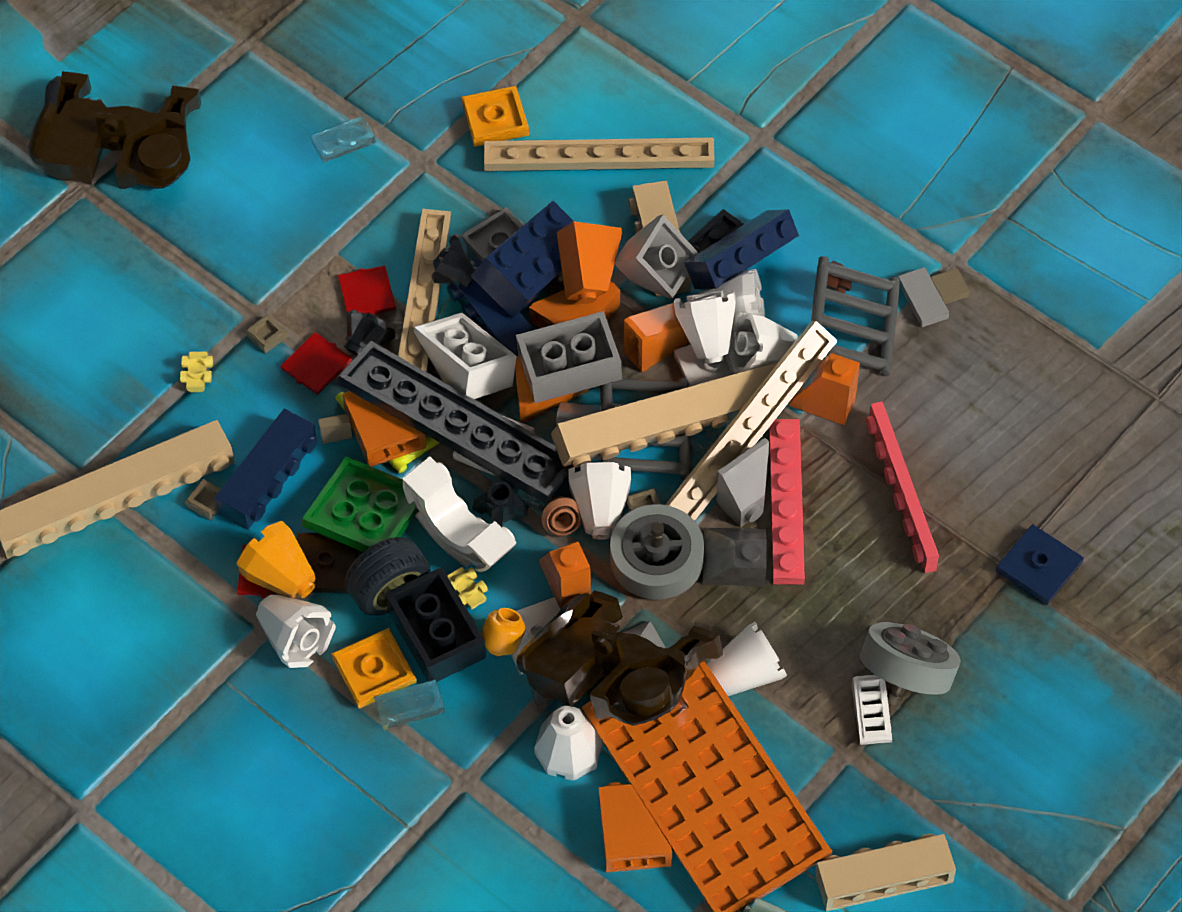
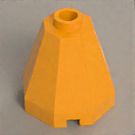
(277, 563)

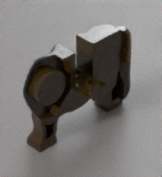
(76, 129)
(584, 646)

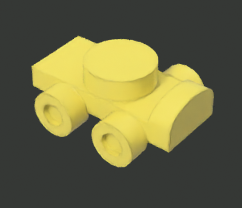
(197, 371)
(467, 590)

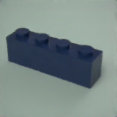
(741, 249)
(489, 314)
(266, 469)

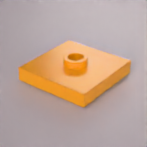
(495, 115)
(373, 667)

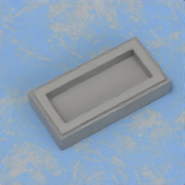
(923, 297)

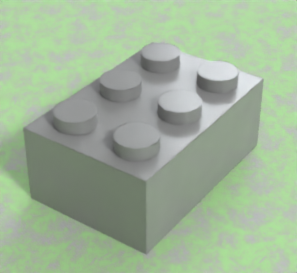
(569, 357)

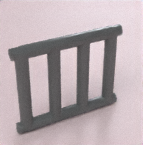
(887, 311)
(682, 441)

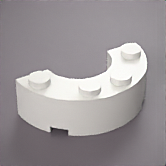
(449, 520)

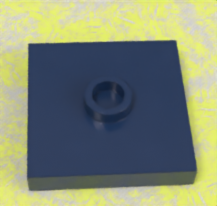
(1039, 564)

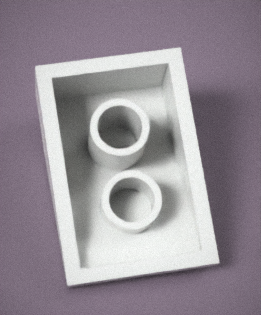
(467, 355)

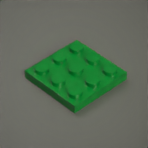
(360, 506)

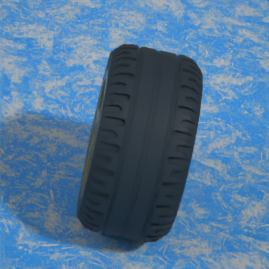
(382, 570)

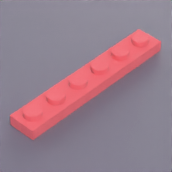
(905, 495)
(786, 502)

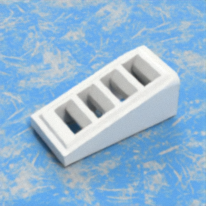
(871, 689)

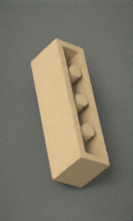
(647, 204)
(885, 871)

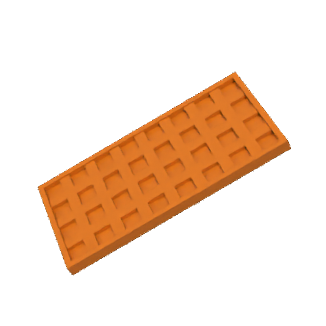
(715, 795)

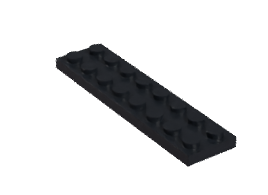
(455, 421)

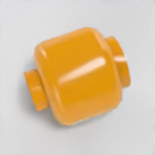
(503, 631)

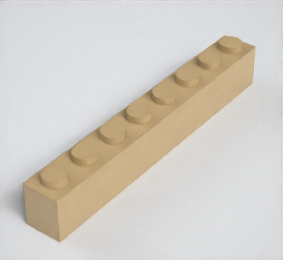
(656, 418)
(114, 488)

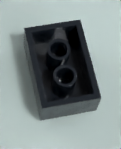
(435, 625)

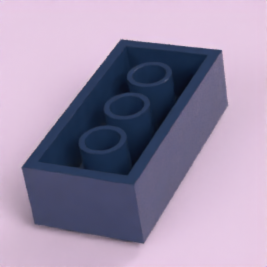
(525, 261)

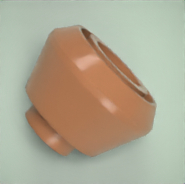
(561, 516)

